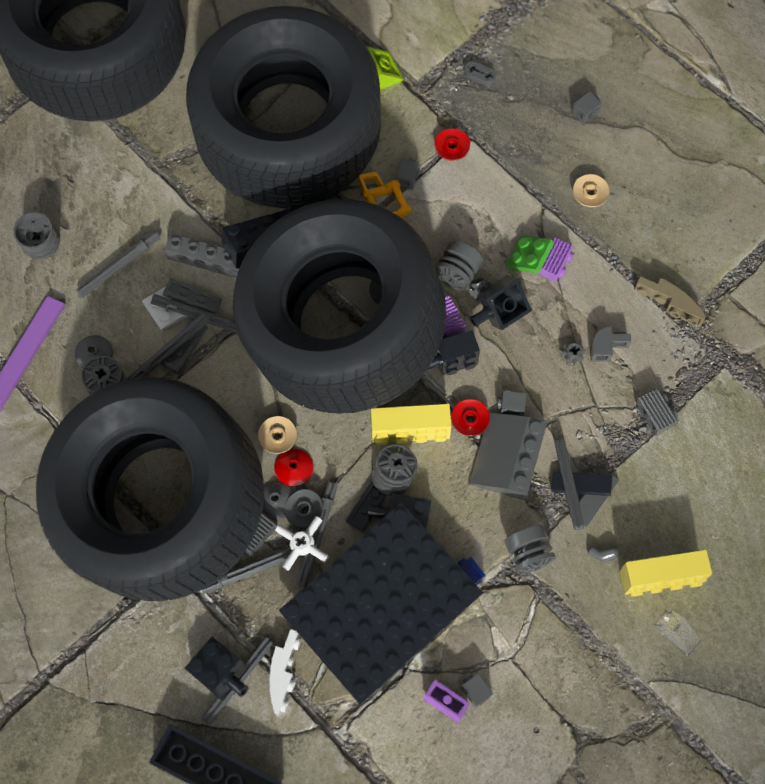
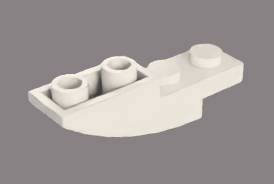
(280, 680)

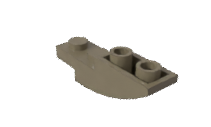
(679, 302)

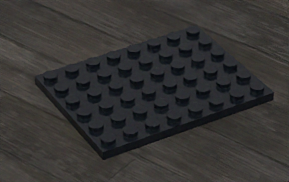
(380, 603)

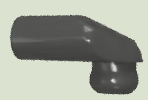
(604, 555)

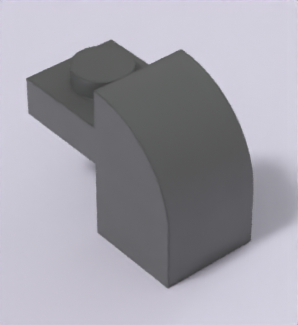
(605, 342)

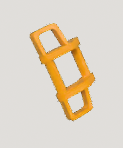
(383, 190)

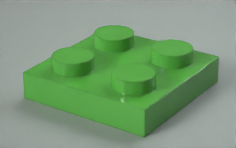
(530, 254)

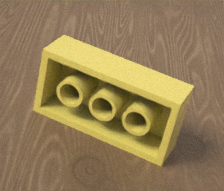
(411, 424)
(665, 572)

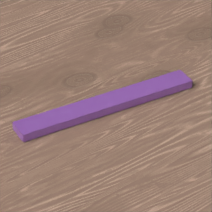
(28, 347)

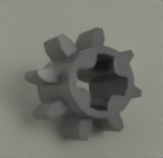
(478, 286)
(569, 350)

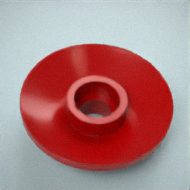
(452, 138)
(473, 409)
(298, 475)

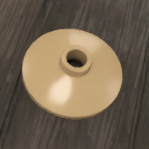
(593, 184)
(277, 426)

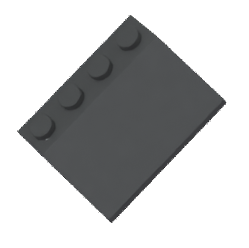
(508, 455)

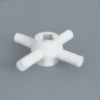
(302, 549)

